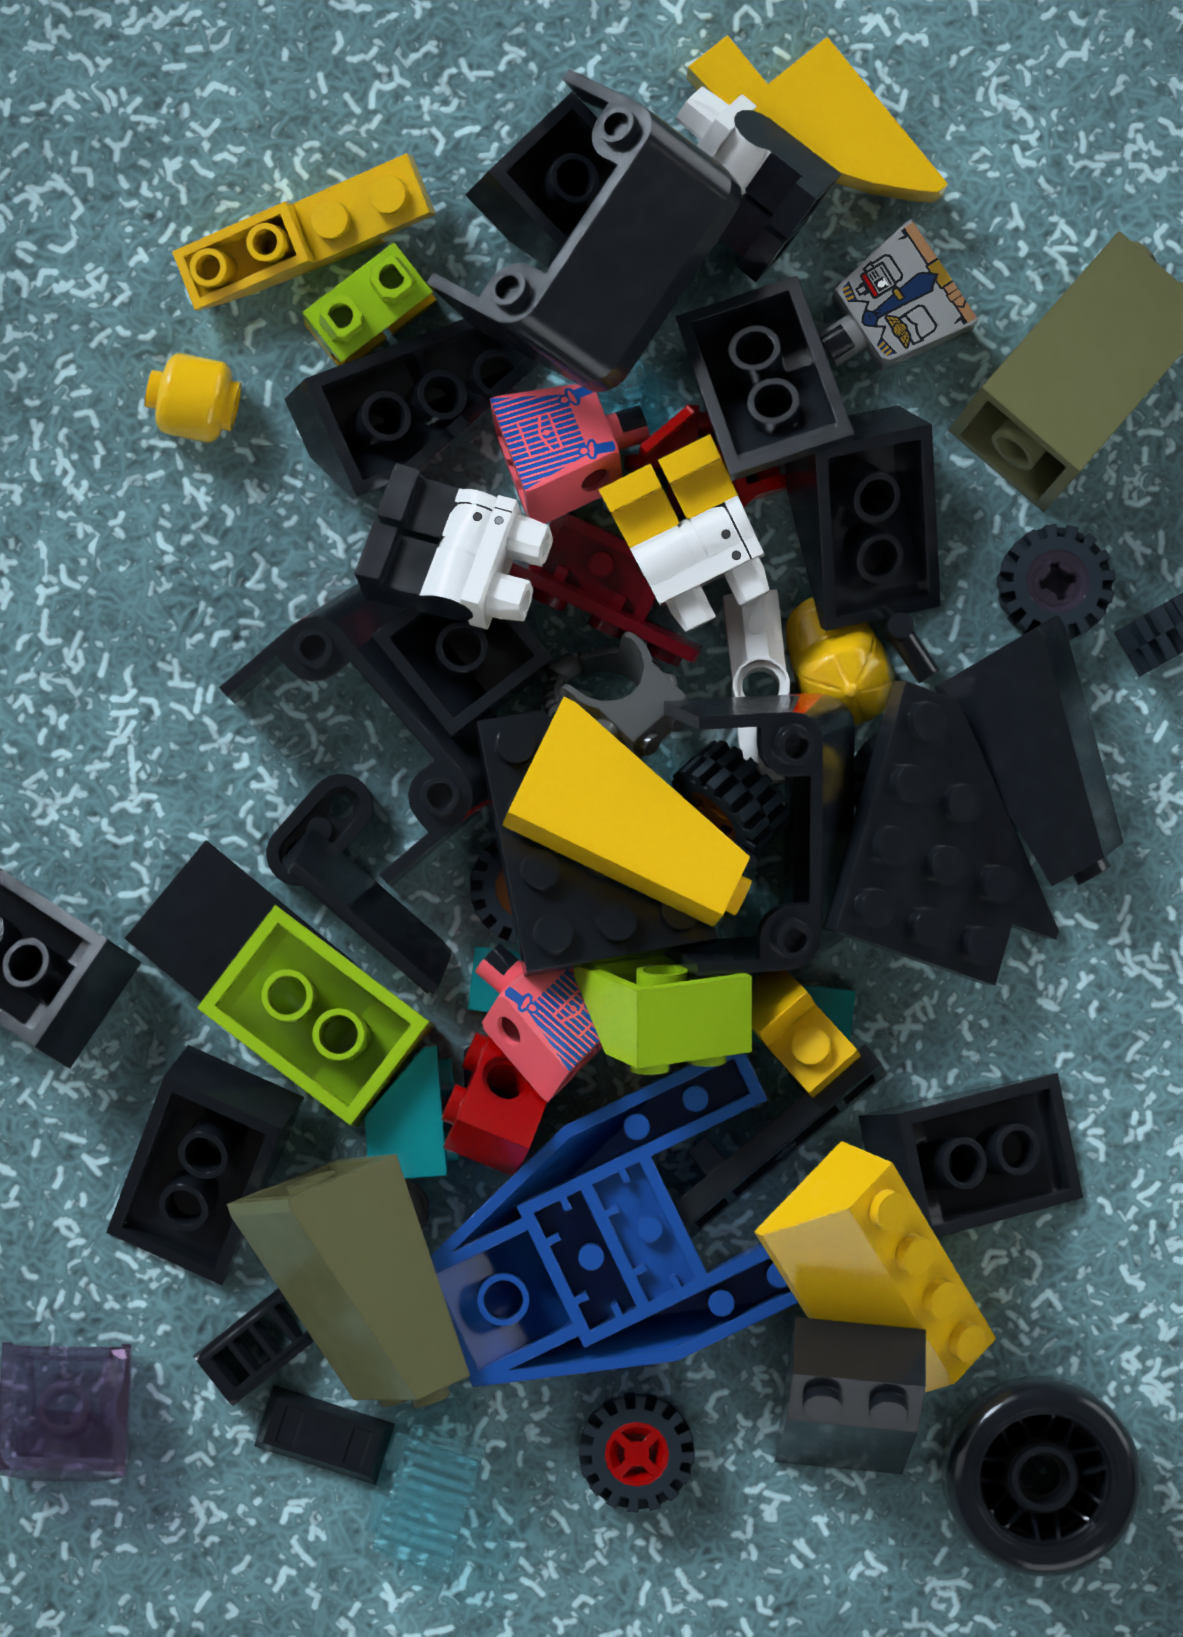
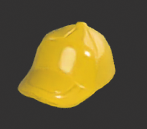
(839, 662)

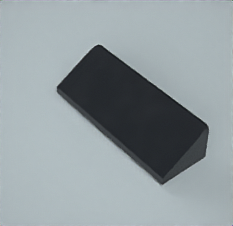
(368, 909)

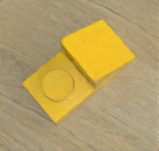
(798, 1031)

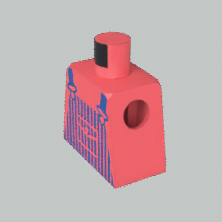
(562, 446)
(538, 1022)

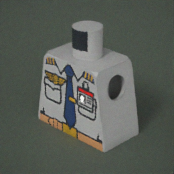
(897, 304)

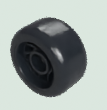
(1082, 1506)

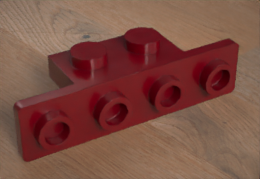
(602, 578)

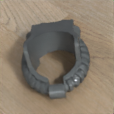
(635, 719)

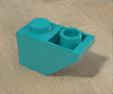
(409, 1117)

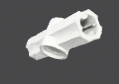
(753, 647)

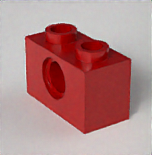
(486, 1125)

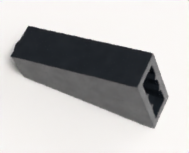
(1042, 750)

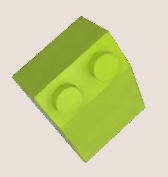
(316, 1016)

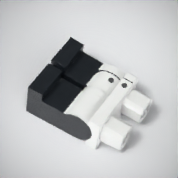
(776, 175)
(450, 551)

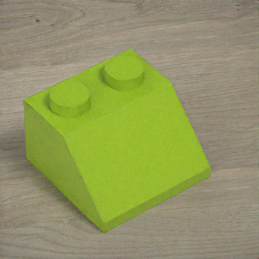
(663, 1014)

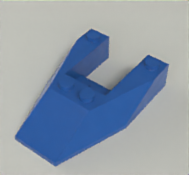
(587, 1254)

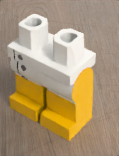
(698, 550)

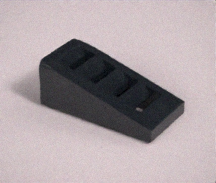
(220, 1372)

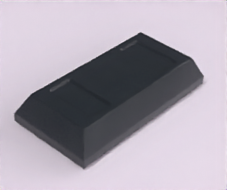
(324, 1434)

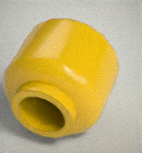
(194, 397)

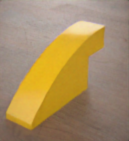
(831, 114)

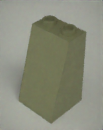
(1077, 372)
(358, 1277)

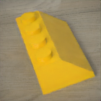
(866, 1255)

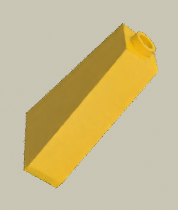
(624, 821)

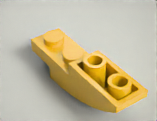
(304, 234)

